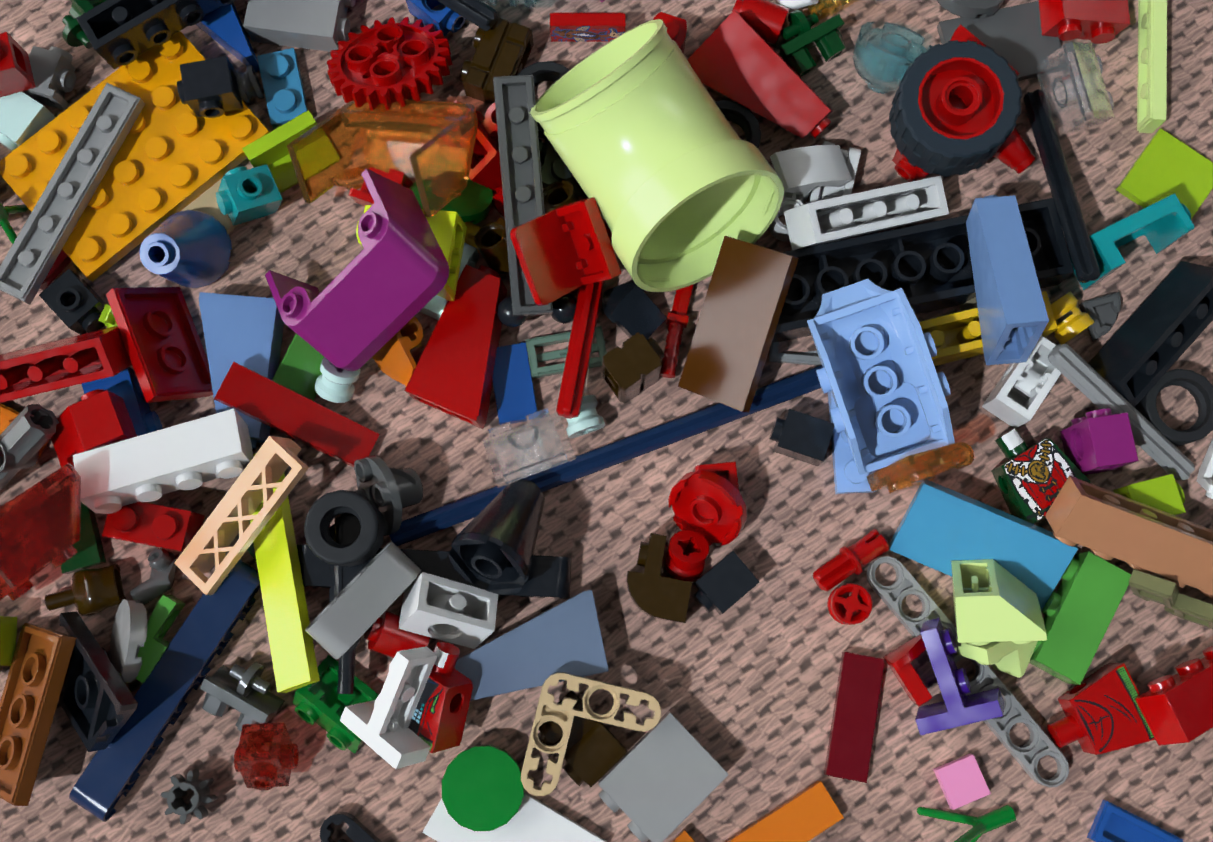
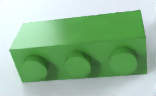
(1079, 616)

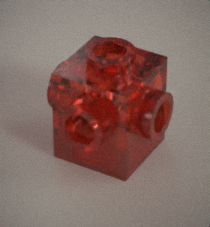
(265, 755)

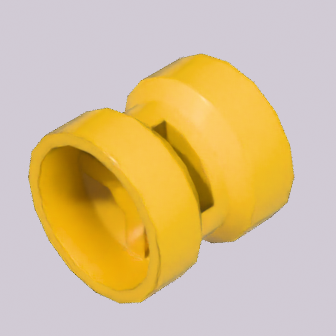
(1074, 323)

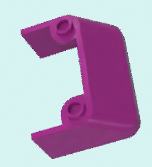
(377, 289)

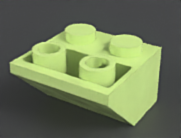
(994, 605)

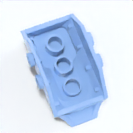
(880, 375)

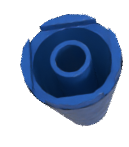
(188, 249)

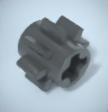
(198, 801)

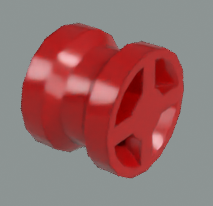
(687, 566)
(857, 605)

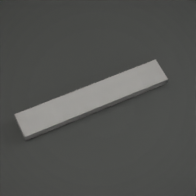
(68, 192)

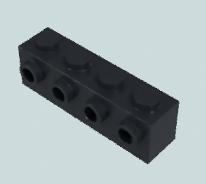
(130, 27)
(1158, 332)

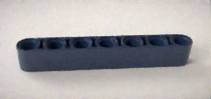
(164, 692)

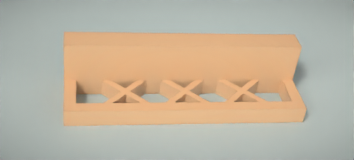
(236, 511)

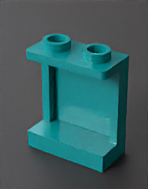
(1160, 222)

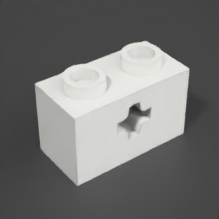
(1023, 386)

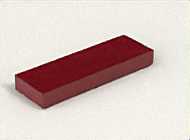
(854, 717)

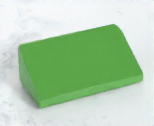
(299, 368)

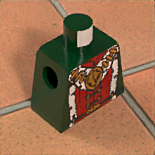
(1032, 475)

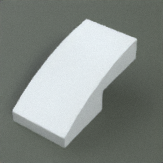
(810, 167)

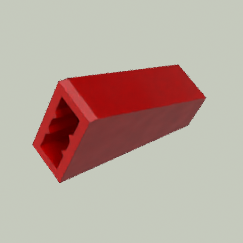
(754, 75)
(462, 350)

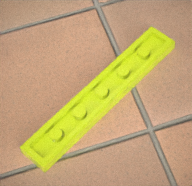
(285, 601)

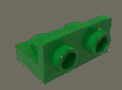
(325, 707)

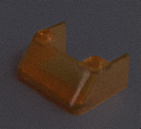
(422, 140)

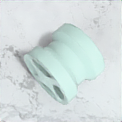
(335, 383)
(587, 421)

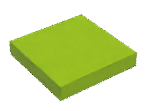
(1166, 169)

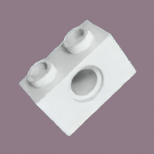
(448, 610)

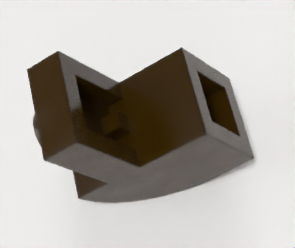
(654, 594)

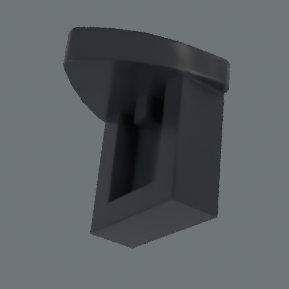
(632, 310)

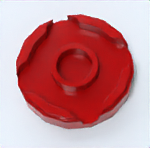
(708, 506)

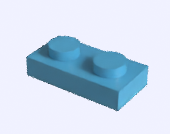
(282, 86)

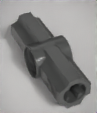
(24, 439)

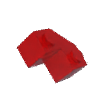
(91, 424)

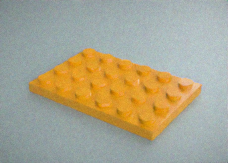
(158, 169)

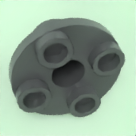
(388, 489)

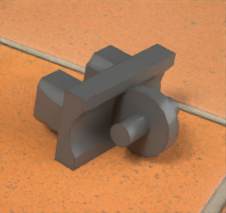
(242, 691)

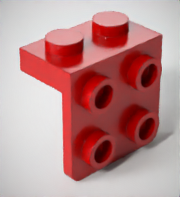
(564, 250)

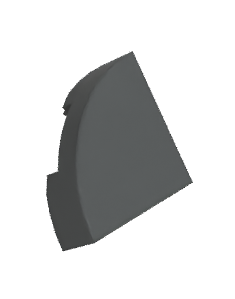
(1103, 312)

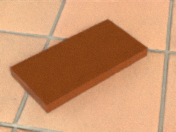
(29, 707)

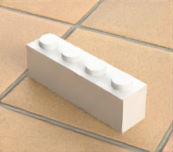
(865, 212)
(164, 461)

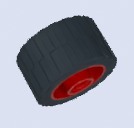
(955, 108)

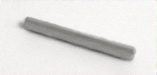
(1105, 396)

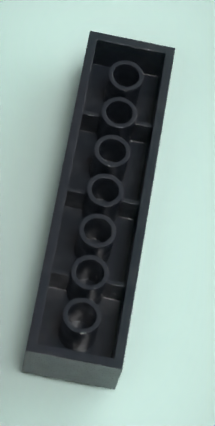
(922, 259)

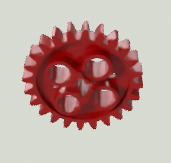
(389, 63)

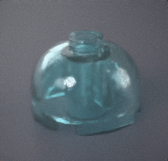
(885, 55)

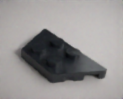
(93, 689)

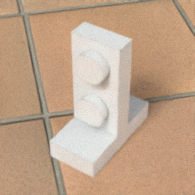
(386, 720)

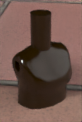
(90, 591)

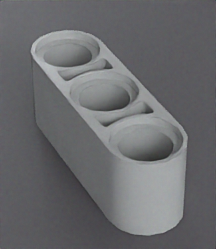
(363, 600)

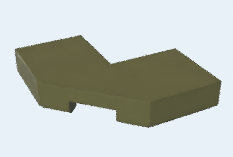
(1166, 593)

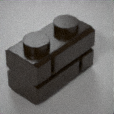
(497, 54)
(632, 366)

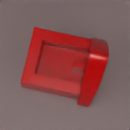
(900, 664)

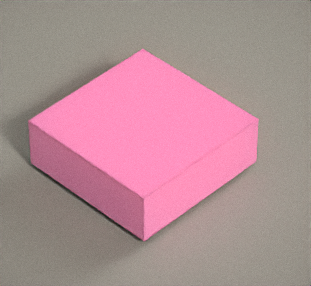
(962, 781)

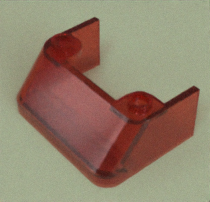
(39, 530)

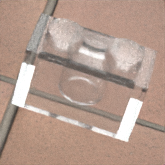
(1075, 88)
(527, 448)

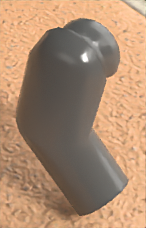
(161, 576)

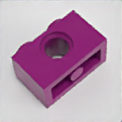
(1100, 441)

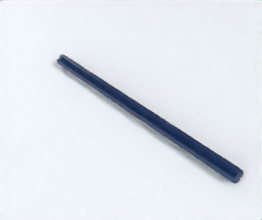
(611, 454)

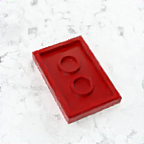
(161, 342)

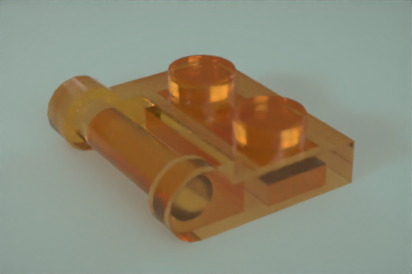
(921, 467)

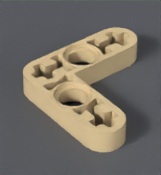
(564, 713)

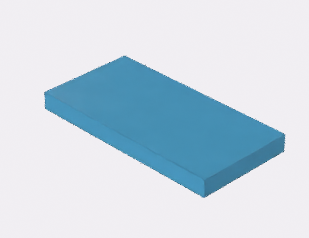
(953, 527)

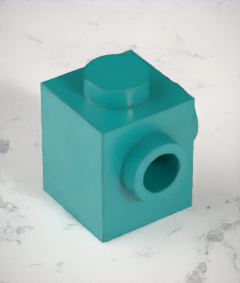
(248, 194)

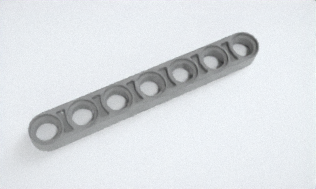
(984, 679)

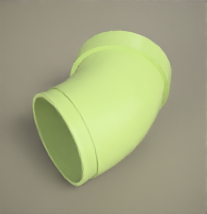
(658, 158)

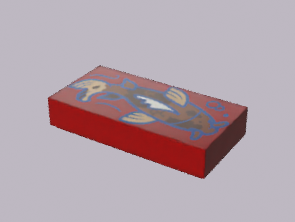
(586, 27)

